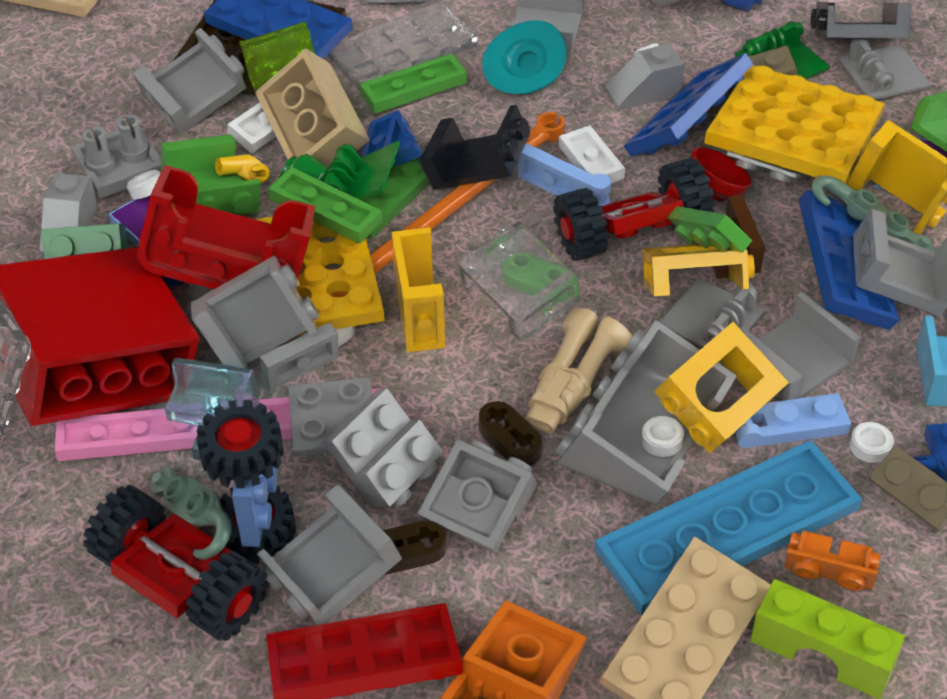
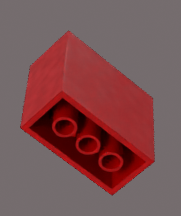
(96, 334)

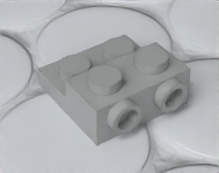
(384, 450)
(478, 494)

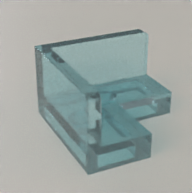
(204, 386)

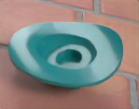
(525, 58)

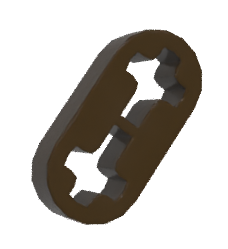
(514, 430)
(411, 549)

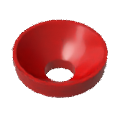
(724, 175)

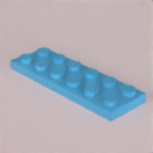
(737, 517)

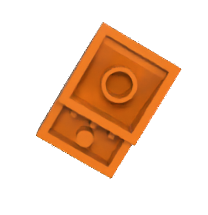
(518, 658)

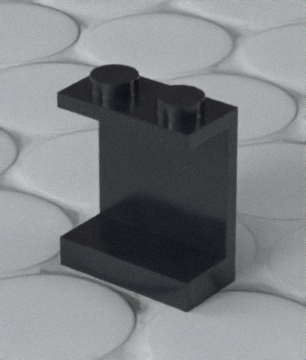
(456, 161)

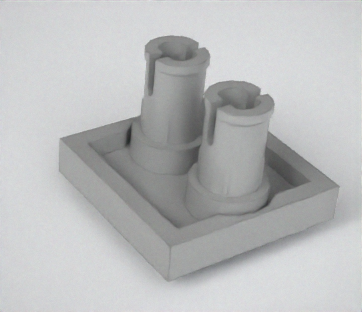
(115, 156)

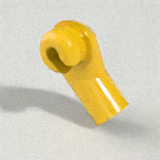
(244, 166)

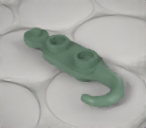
(861, 202)
(195, 505)

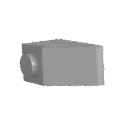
(647, 78)
(68, 203)

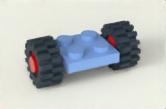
(248, 448)

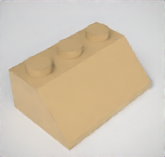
(310, 109)

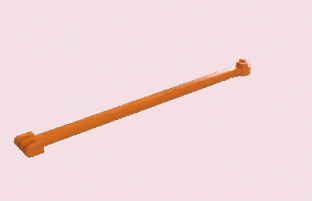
(545, 131)

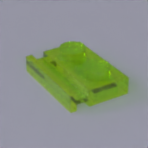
(272, 51)

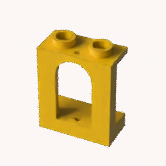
(660, 259)
(752, 371)

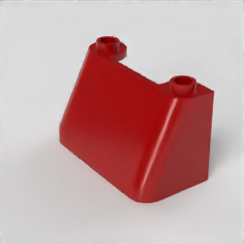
(212, 244)

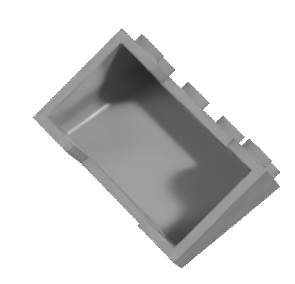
(609, 435)

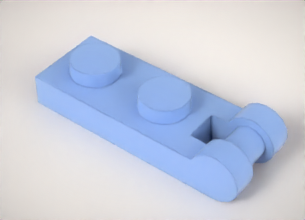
(559, 176)
(795, 421)

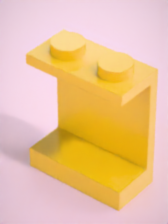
(905, 170)
(418, 298)

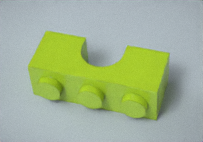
(857, 645)

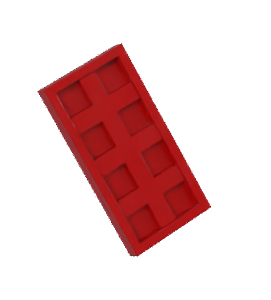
(363, 654)

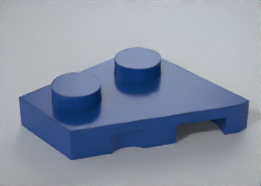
(388, 130)

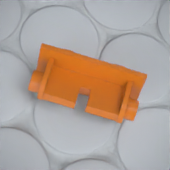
(852, 568)

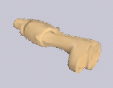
(564, 388)

